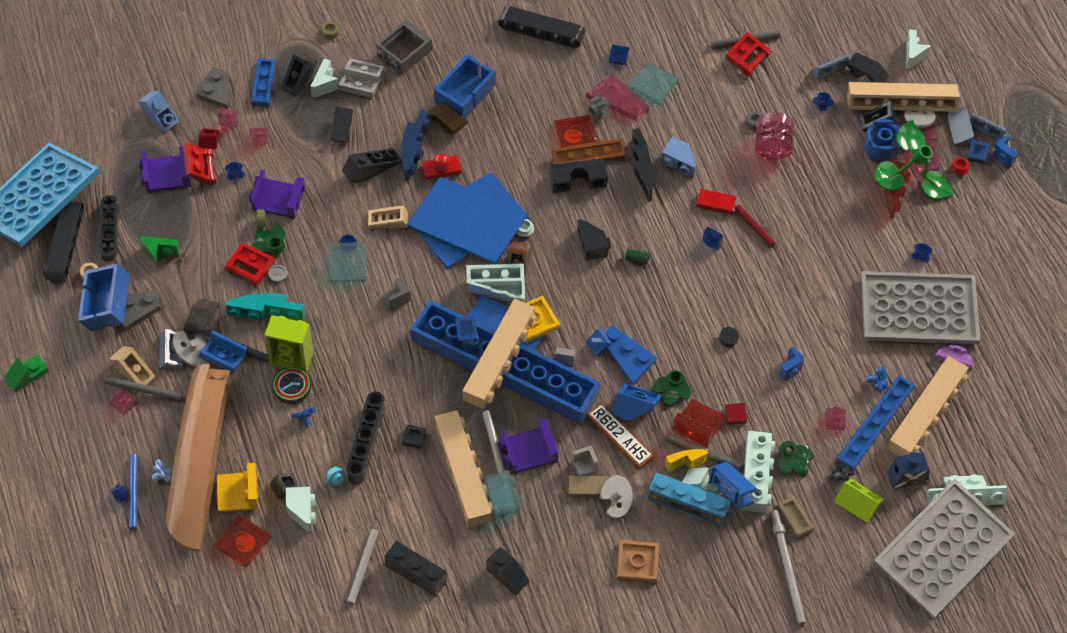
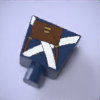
(908, 470)

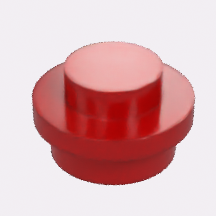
(960, 166)

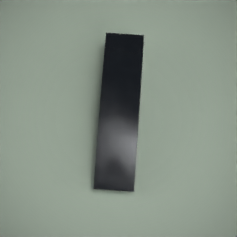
(642, 164)

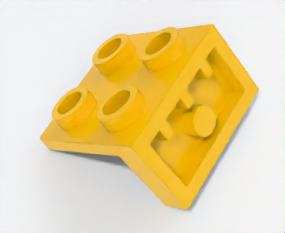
(238, 490)

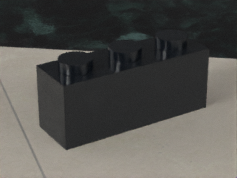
(416, 568)

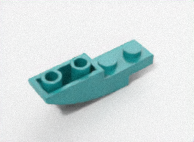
(258, 305)

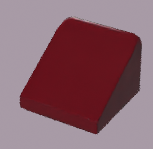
(208, 138)

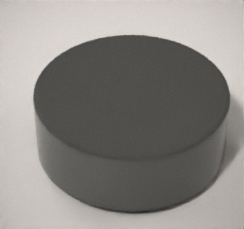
(752, 119)

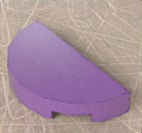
(957, 353)

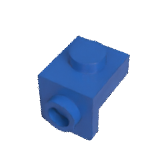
(1004, 153)
(466, 329)
(793, 366)

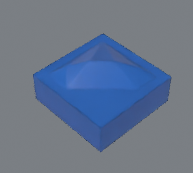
(978, 151)
(598, 342)

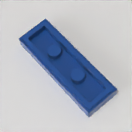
(263, 82)

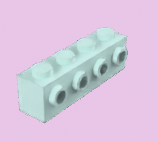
(757, 469)

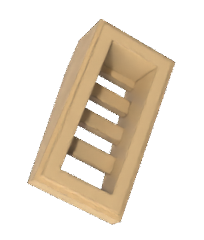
(388, 212)

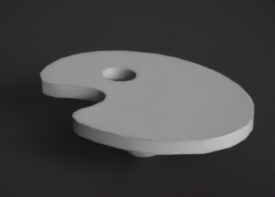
(921, 118)
(191, 352)
(617, 490)

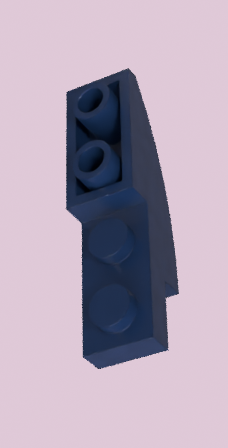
(412, 144)

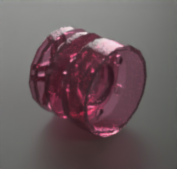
(774, 136)

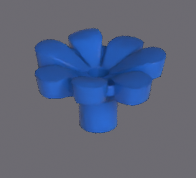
(879, 379)
(304, 415)

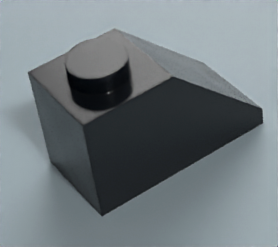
(298, 73)
(592, 240)
(507, 571)

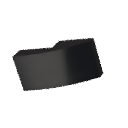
(341, 124)

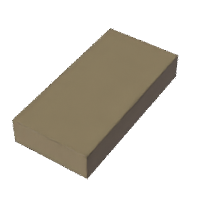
(586, 485)
(795, 517)

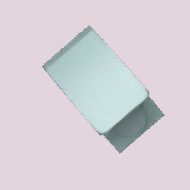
(915, 51)
(323, 81)
(699, 478)

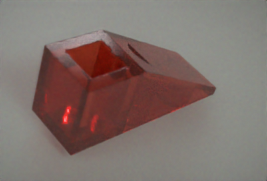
(892, 197)

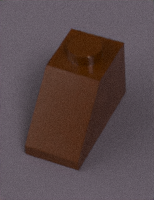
(520, 254)

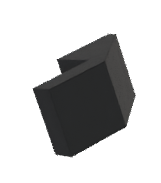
(864, 66)

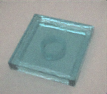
(653, 83)
(347, 262)

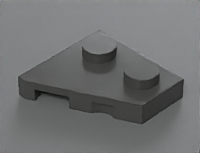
(215, 88)
(139, 306)

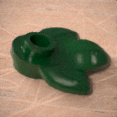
(268, 239)
(671, 390)
(796, 460)

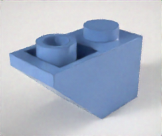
(158, 110)
(679, 156)

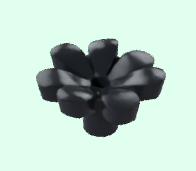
(841, 472)

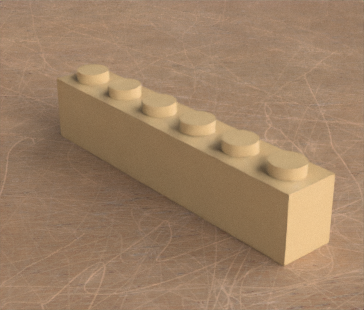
(903, 96)
(499, 354)
(928, 407)
(463, 468)

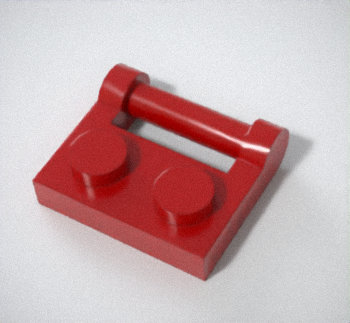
(743, 50)
(194, 163)
(252, 259)

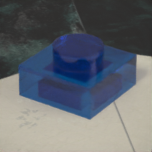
(619, 54)
(712, 238)

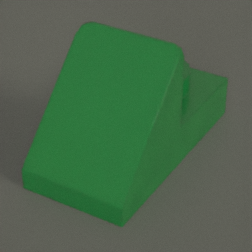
(155, 246)
(22, 374)

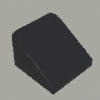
(281, 482)

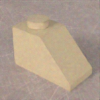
(131, 366)

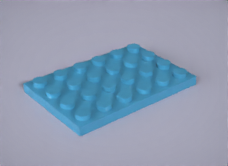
(41, 191)

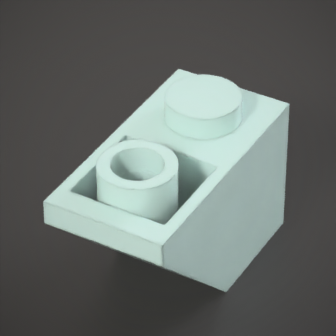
(299, 506)

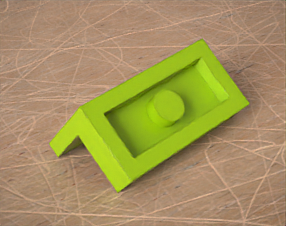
(858, 500)

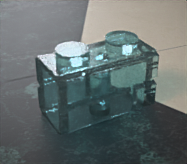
(502, 494)

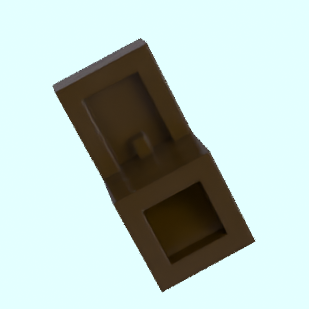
(448, 118)

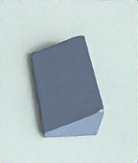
(830, 67)
(960, 127)
(987, 127)
(167, 356)

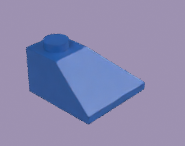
(633, 402)

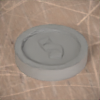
(277, 273)

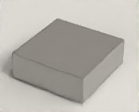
(565, 356)

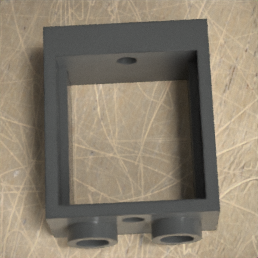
(415, 35)

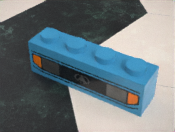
(689, 499)

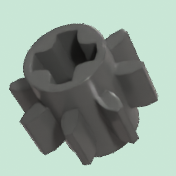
(599, 107)

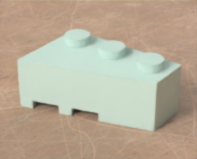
(497, 281)

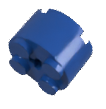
(881, 140)

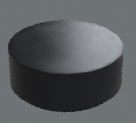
(729, 336)

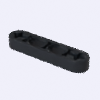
(108, 228)

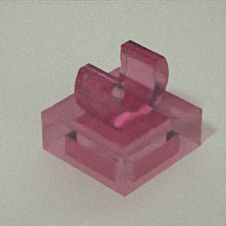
(227, 119)
(259, 133)
(123, 401)
(835, 418)

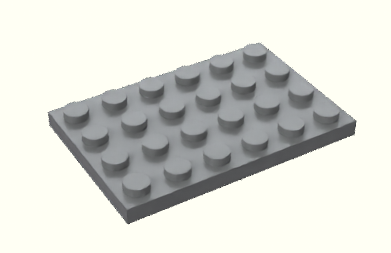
(920, 307)
(943, 548)

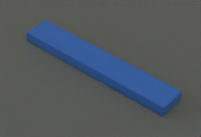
(876, 422)

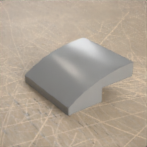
(361, 78)

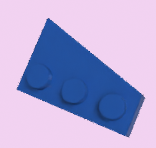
(629, 355)

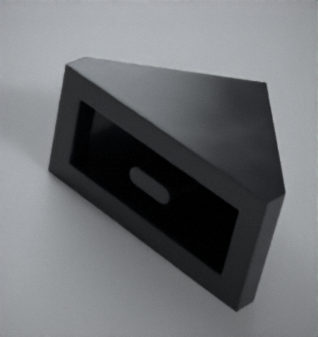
(881, 112)

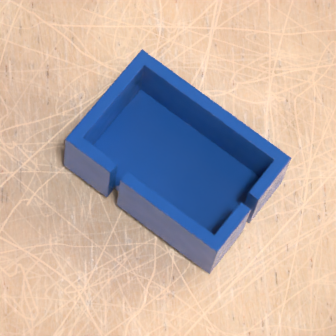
(464, 86)
(104, 297)

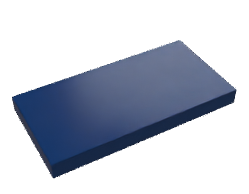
(490, 314)

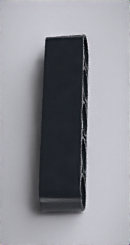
(541, 27)
(64, 241)
(365, 446)

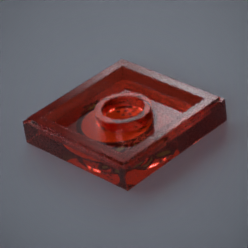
(575, 131)
(242, 540)

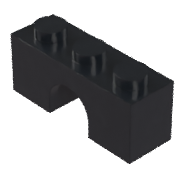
(592, 170)

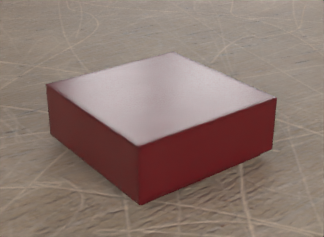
(735, 413)

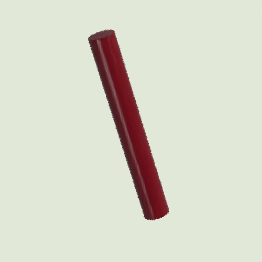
(757, 228)

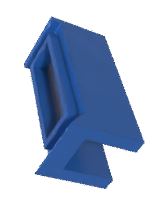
(732, 484)

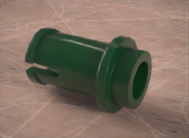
(637, 256)

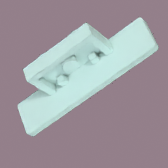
(977, 487)

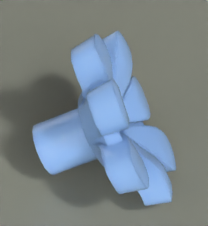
(162, 472)

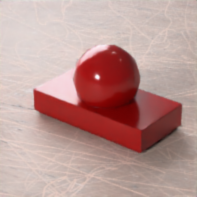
(441, 166)

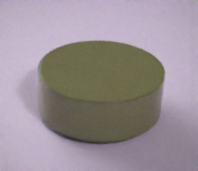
(330, 30)
(261, 219)

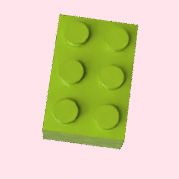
(288, 343)

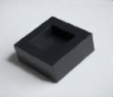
(414, 436)

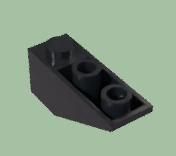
(366, 165)

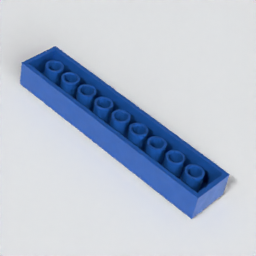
(529, 373)

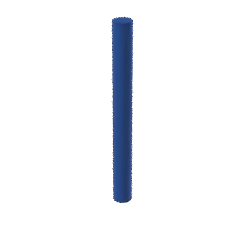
(133, 492)

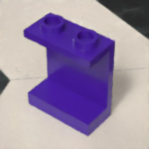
(164, 172)
(277, 196)
(529, 448)

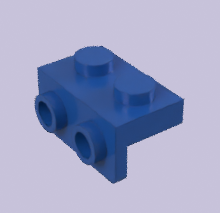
(223, 352)

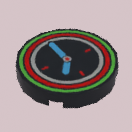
(291, 385)

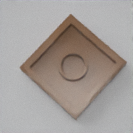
(637, 561)

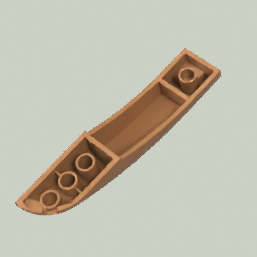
(197, 456)

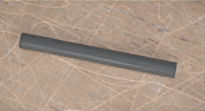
(732, 41)
(143, 388)
(711, 454)

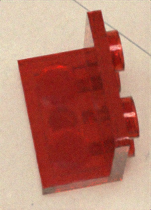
(698, 422)

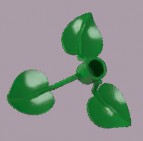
(912, 139)

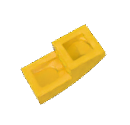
(691, 458)

